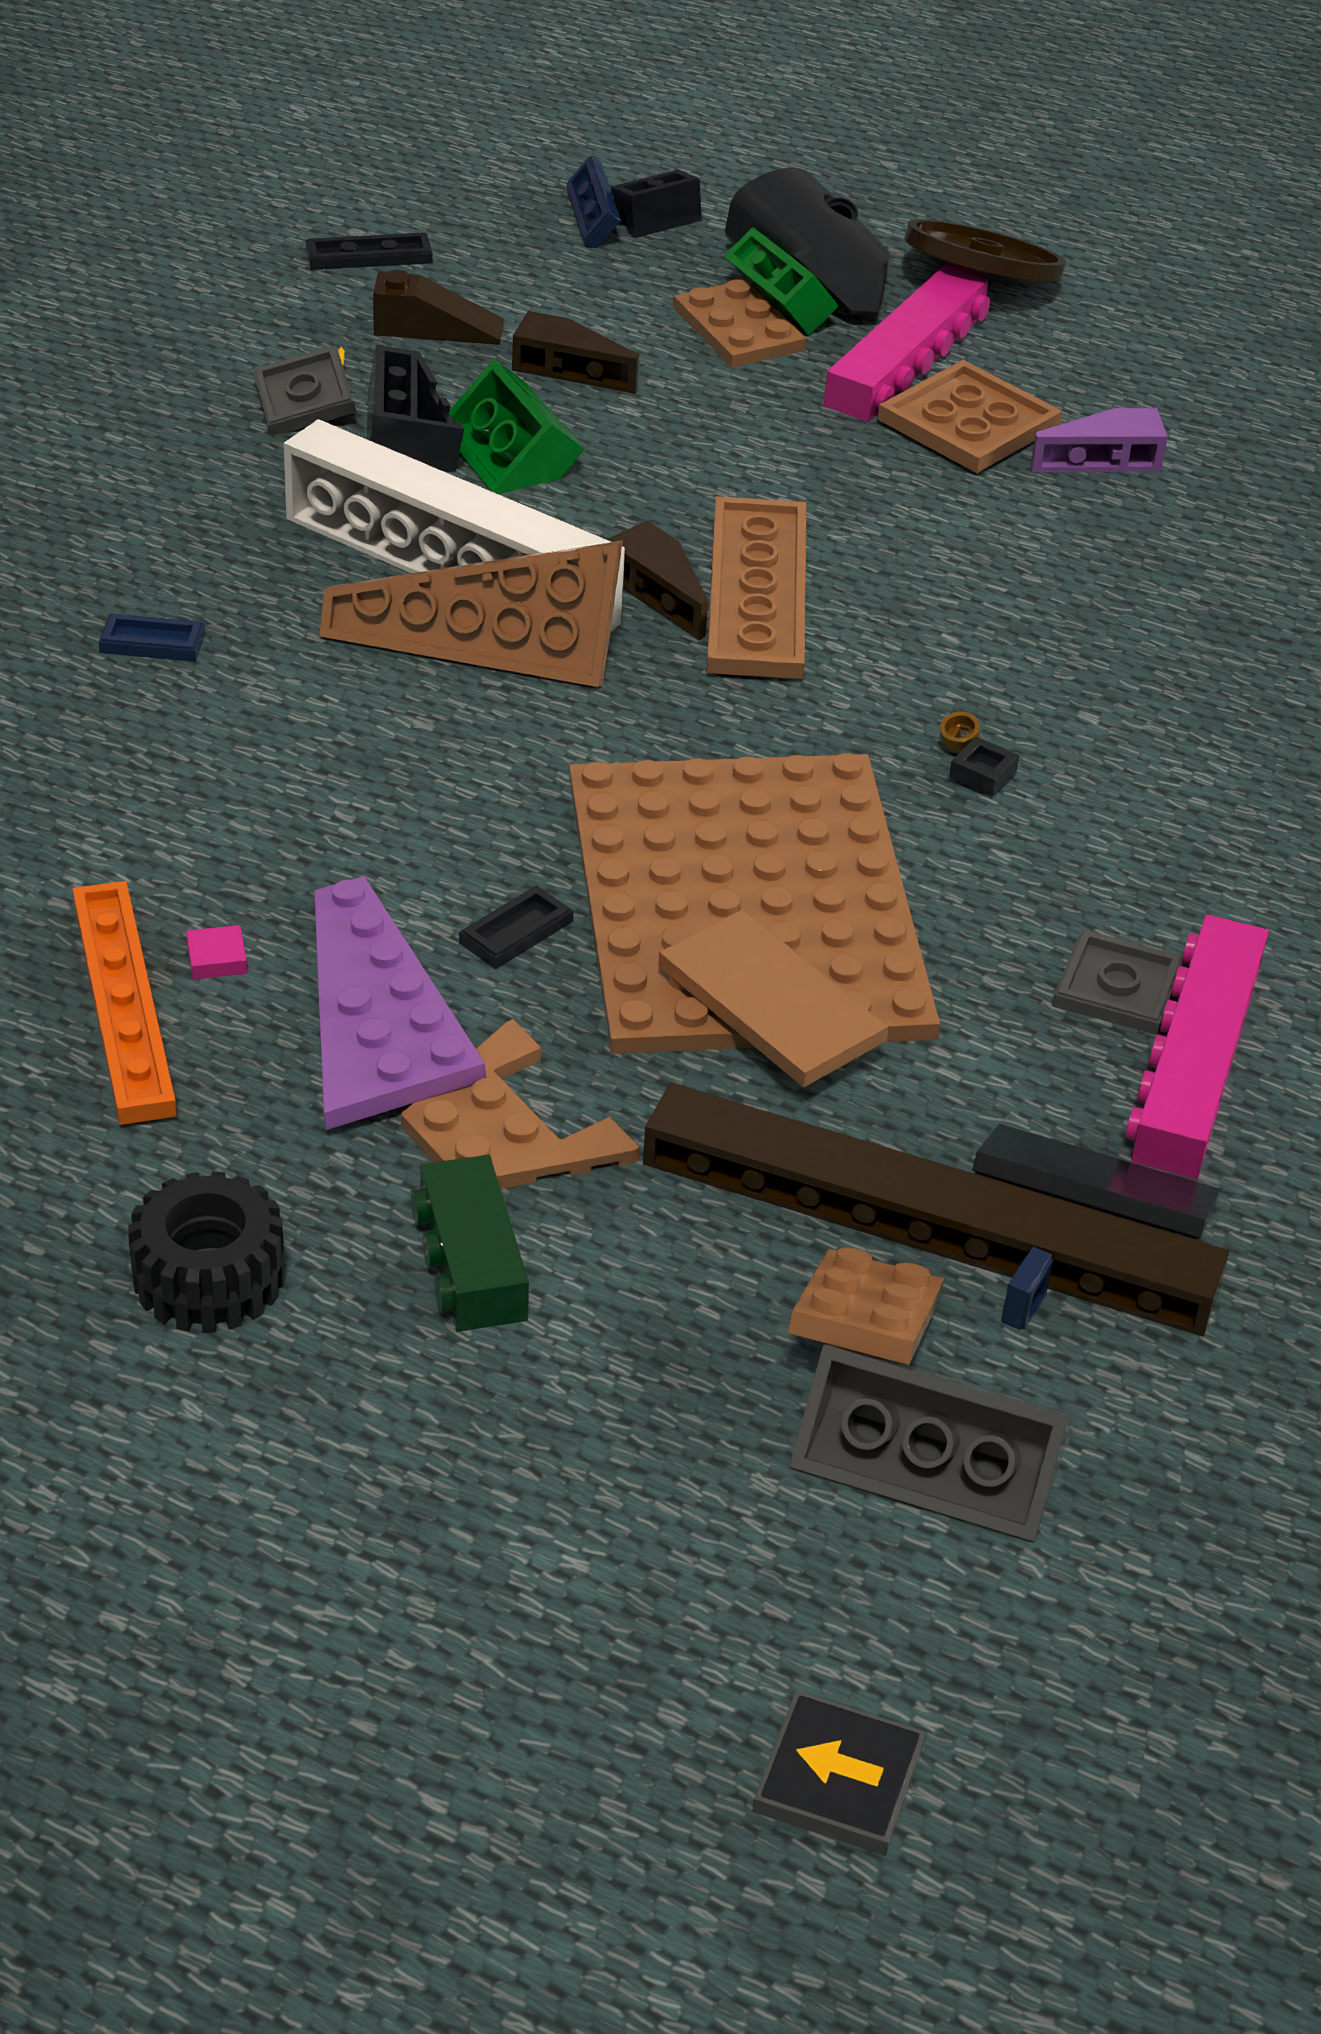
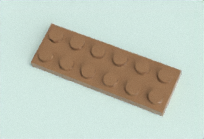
(758, 588)

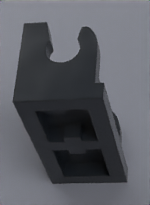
(658, 202)

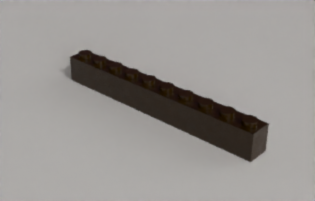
(934, 1207)

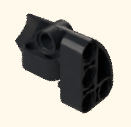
(816, 232)

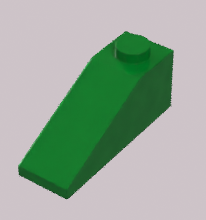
(782, 280)

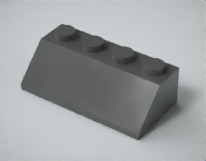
(931, 1441)

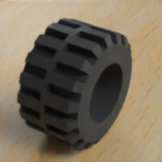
(213, 1283)

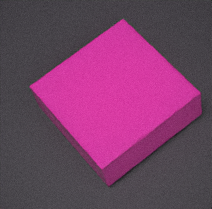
(216, 952)

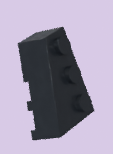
(408, 412)

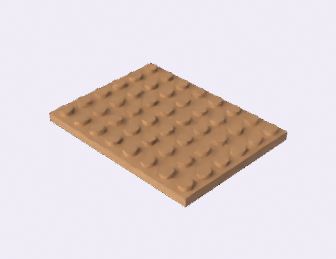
(773, 836)

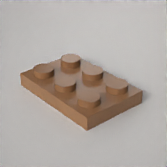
(739, 323)
(867, 1305)

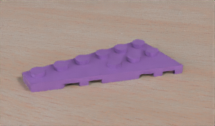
(380, 1015)

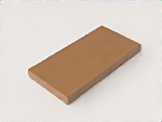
(773, 997)

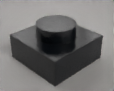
(984, 766)

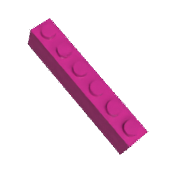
(906, 343)
(1199, 1046)

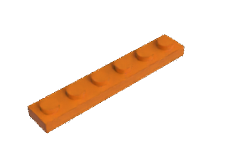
(124, 1004)

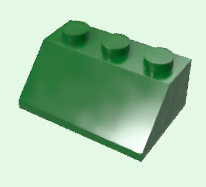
(512, 433)

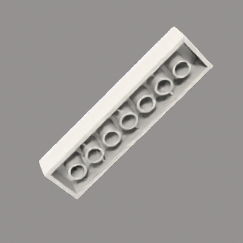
(412, 510)

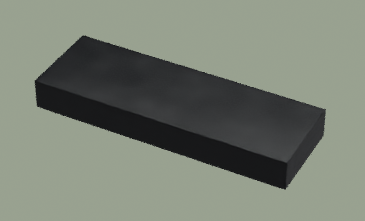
(368, 251)

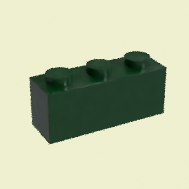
(471, 1243)

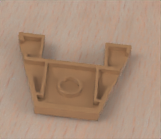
(498, 1123)

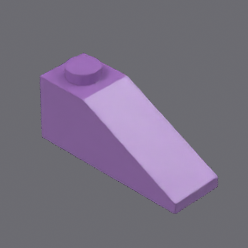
(1103, 443)

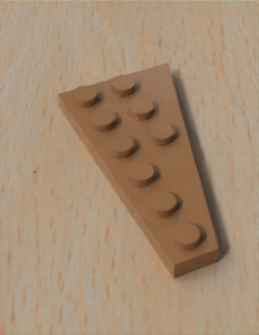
(509, 614)

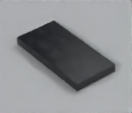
(1097, 1181)

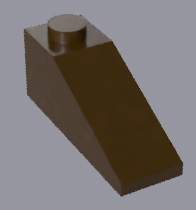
(422, 309)
(572, 353)
(663, 578)

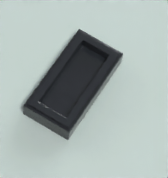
(516, 927)

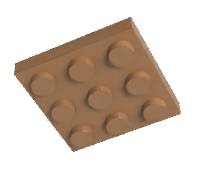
(969, 415)

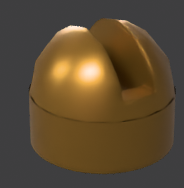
(952, 728)

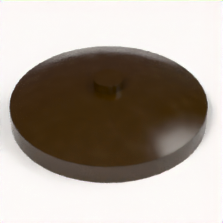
(984, 252)

